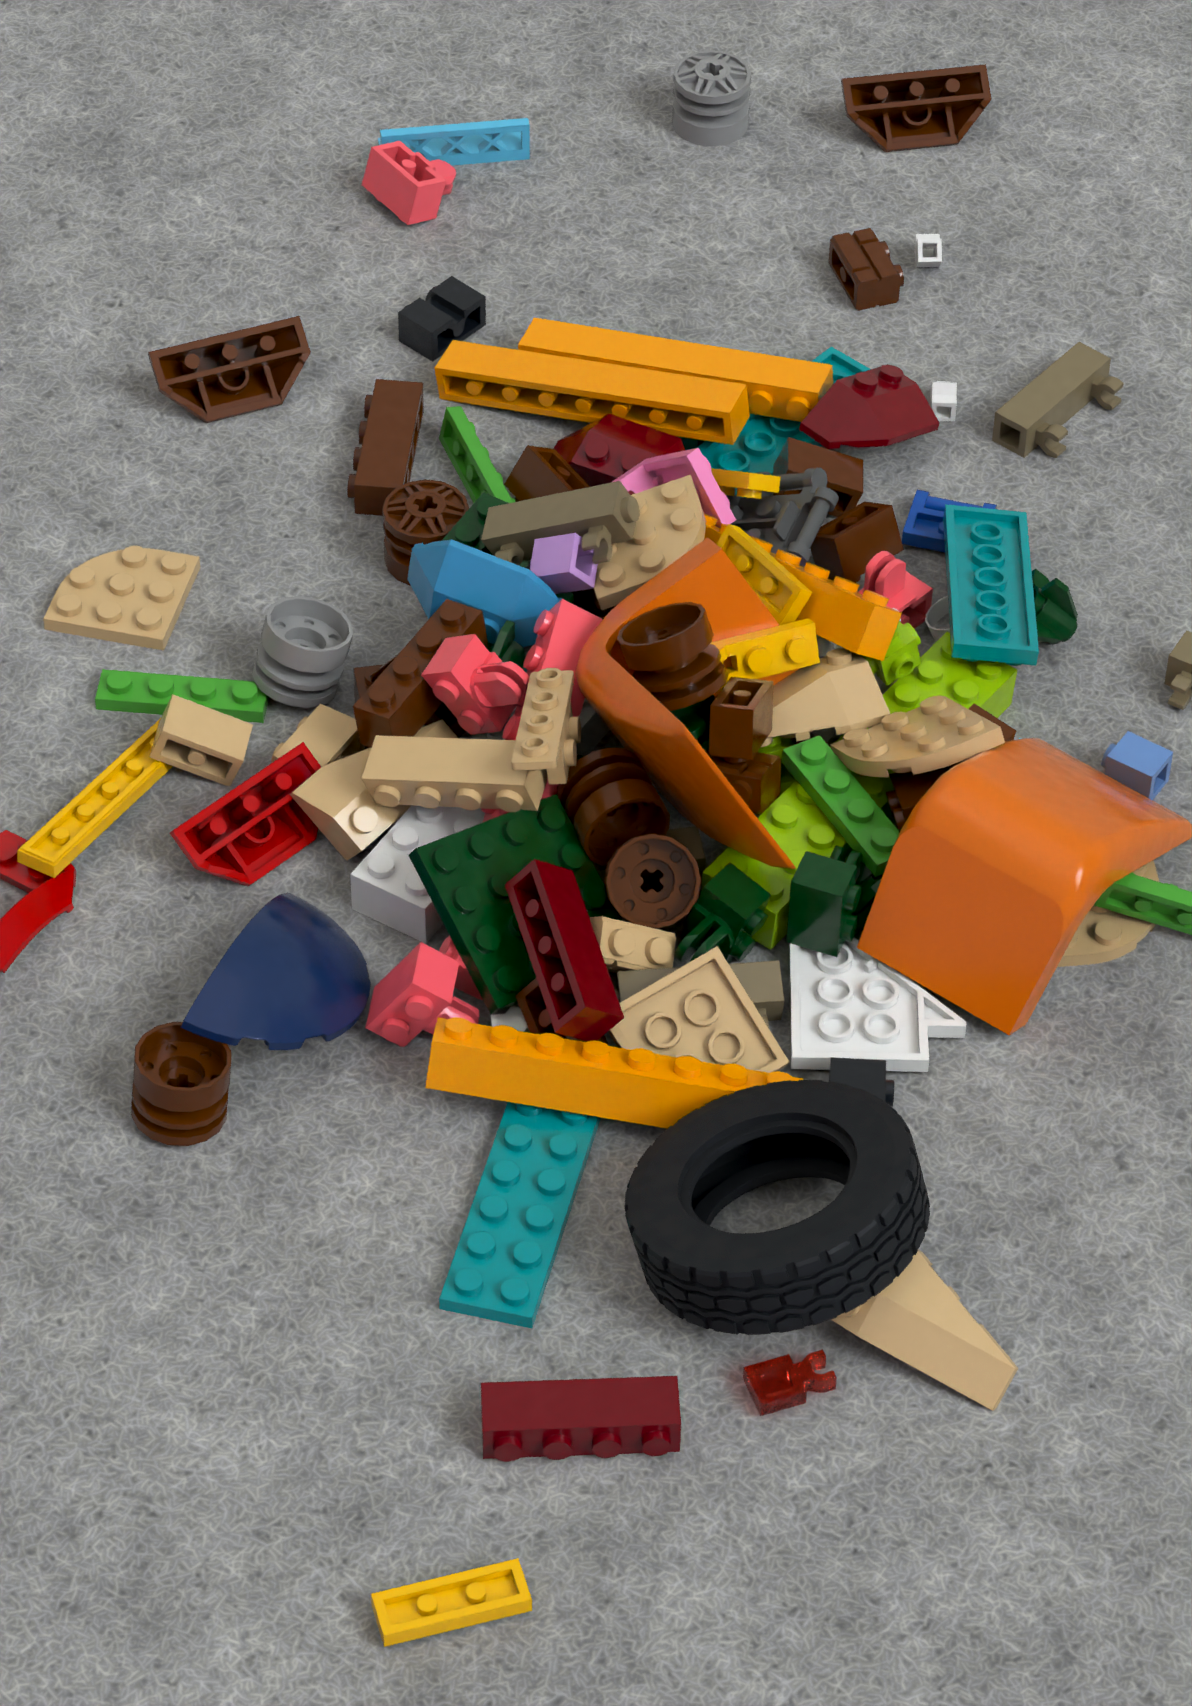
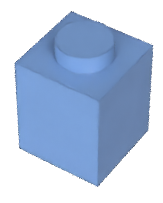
(1138, 764)

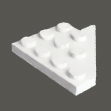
(861, 1011)

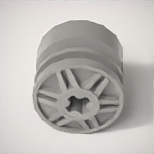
(711, 98)
(302, 651)

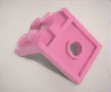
(672, 466)

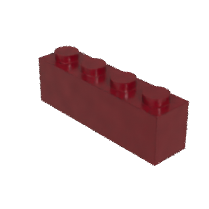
(564, 951)
(580, 1417)

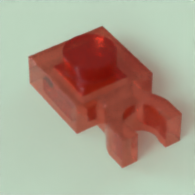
(782, 1384)

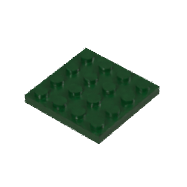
(468, 888)

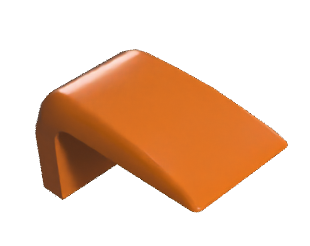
(649, 730)
(1005, 871)

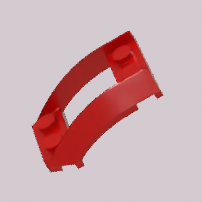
(43, 903)

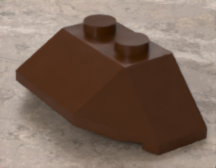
(917, 106)
(233, 370)

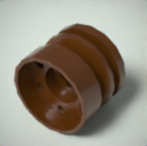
(415, 515)
(674, 654)
(611, 802)
(679, 880)
(180, 1085)

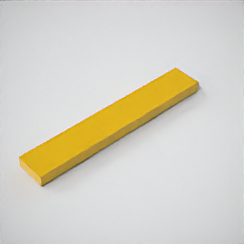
(94, 808)

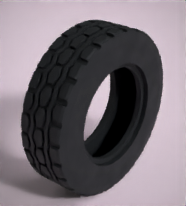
(789, 1273)

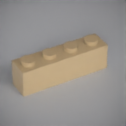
(450, 774)

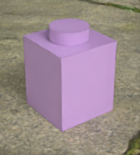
(563, 563)

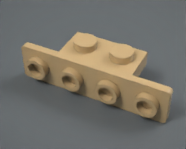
(547, 727)

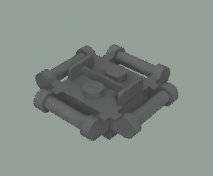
(787, 520)

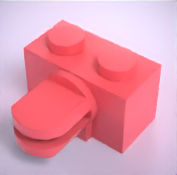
(407, 181)
(905, 592)
(475, 683)
(416, 995)

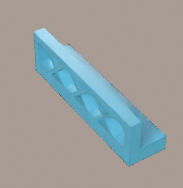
(466, 141)

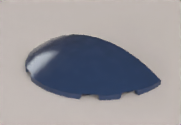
(283, 980)

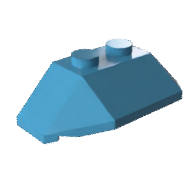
(482, 582)

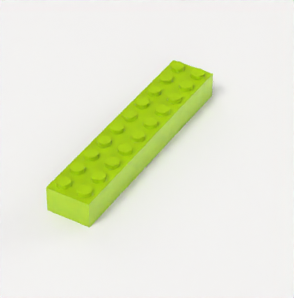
(801, 825)

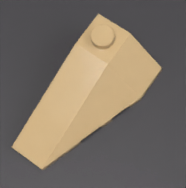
(827, 695)
(342, 804)
(933, 1332)

